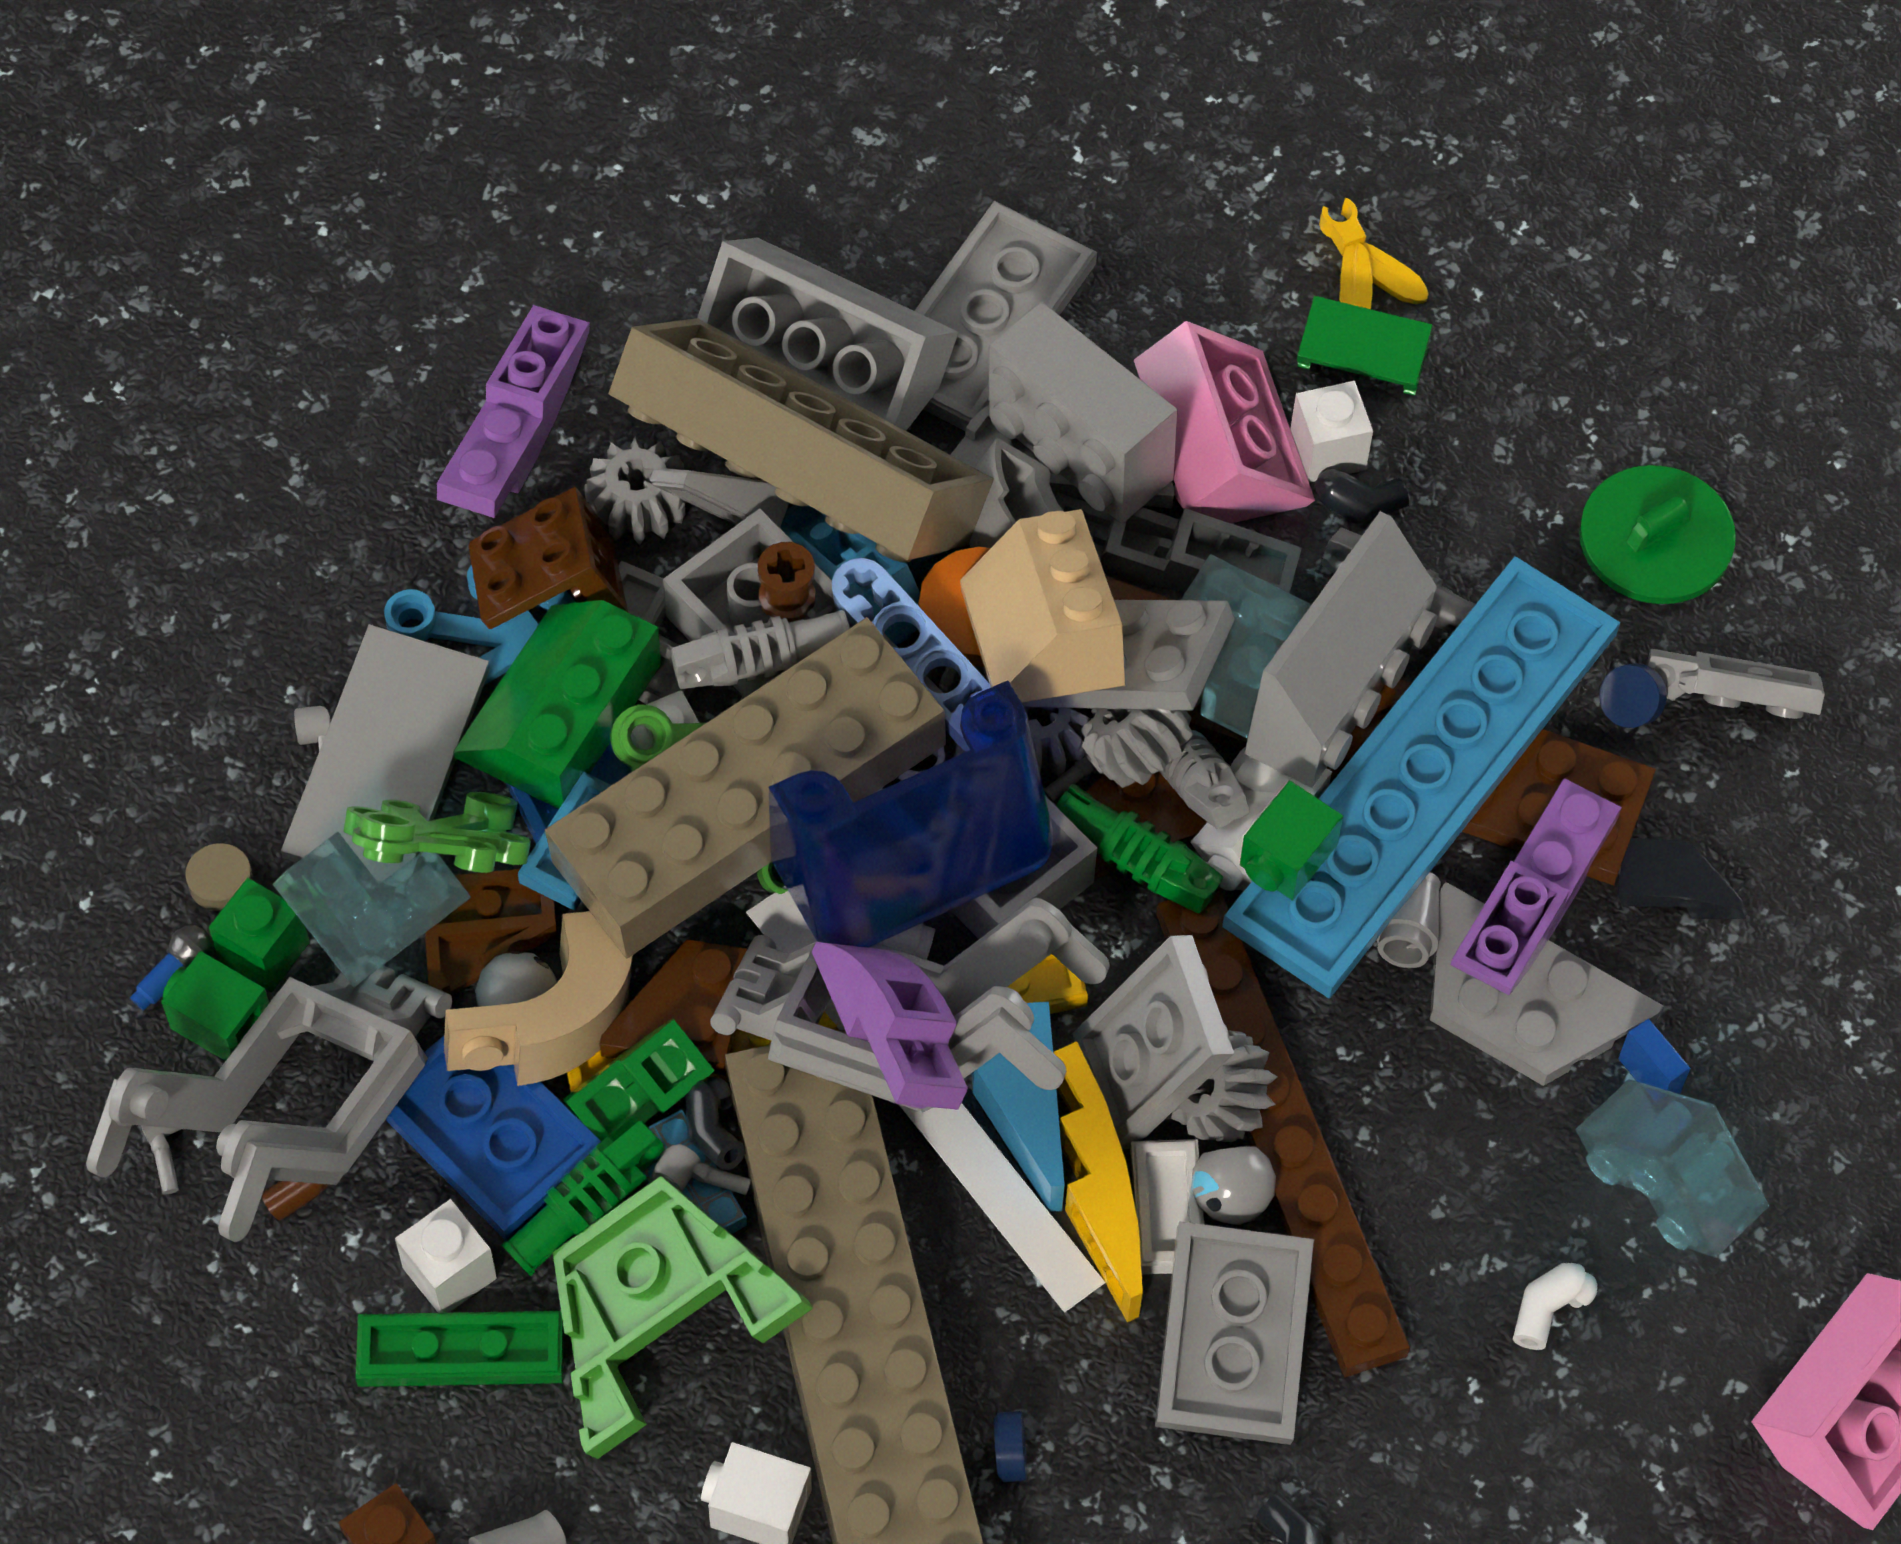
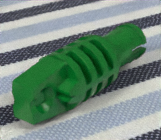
(1137, 848)
(586, 1195)

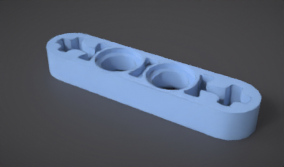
(930, 649)

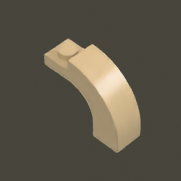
(556, 1028)

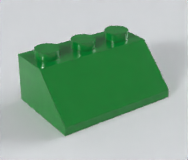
(562, 698)

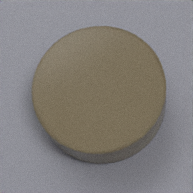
(216, 874)

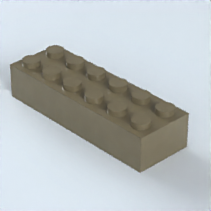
(800, 439)
(700, 809)

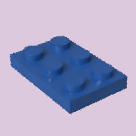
(491, 1137)

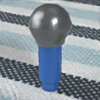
(182, 950)

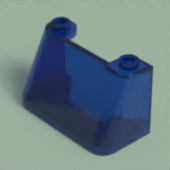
(920, 843)

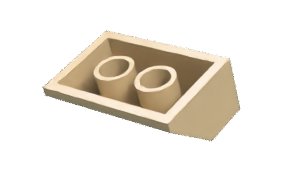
(1045, 610)

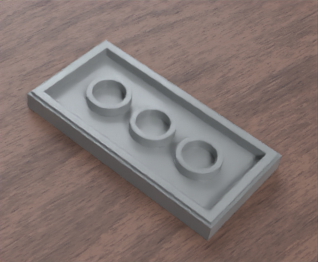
(987, 288)
(388, 738)

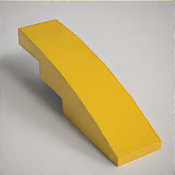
(1102, 1197)

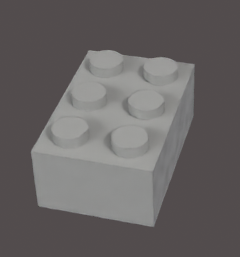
(1081, 413)

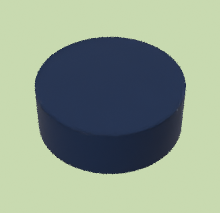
(1633, 695)
(1010, 1446)

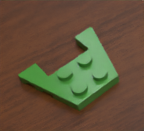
(639, 1278)

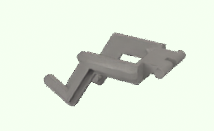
(786, 996)
(370, 1020)

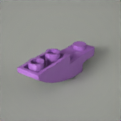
(517, 413)
(1536, 888)
(901, 1016)

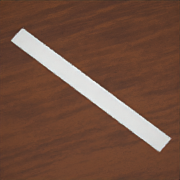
(968, 1154)

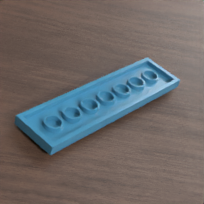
(1429, 771)

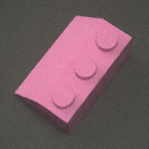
(1231, 429)
(1841, 1406)

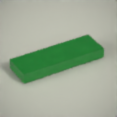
(459, 1348)

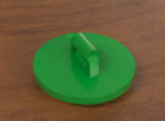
(1657, 534)

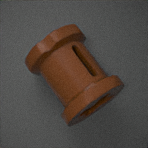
(782, 564)

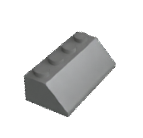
(828, 328)
(1343, 656)

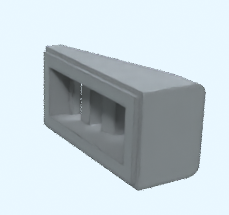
(722, 495)

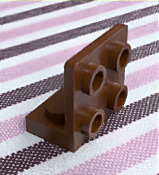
(543, 555)

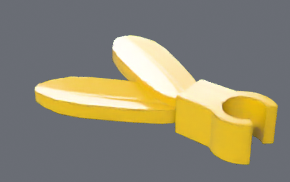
(1367, 265)

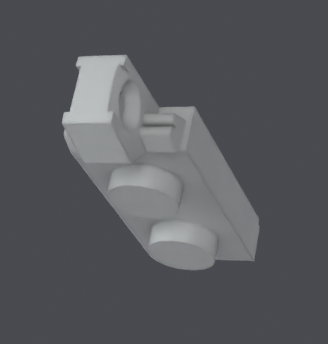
(1732, 680)

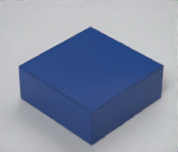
(1653, 1059)

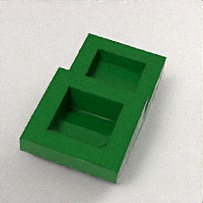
(639, 1082)

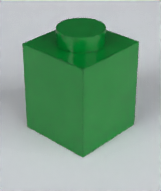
(1290, 841)
(258, 935)
(212, 1004)

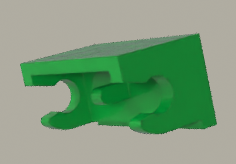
(1365, 342)

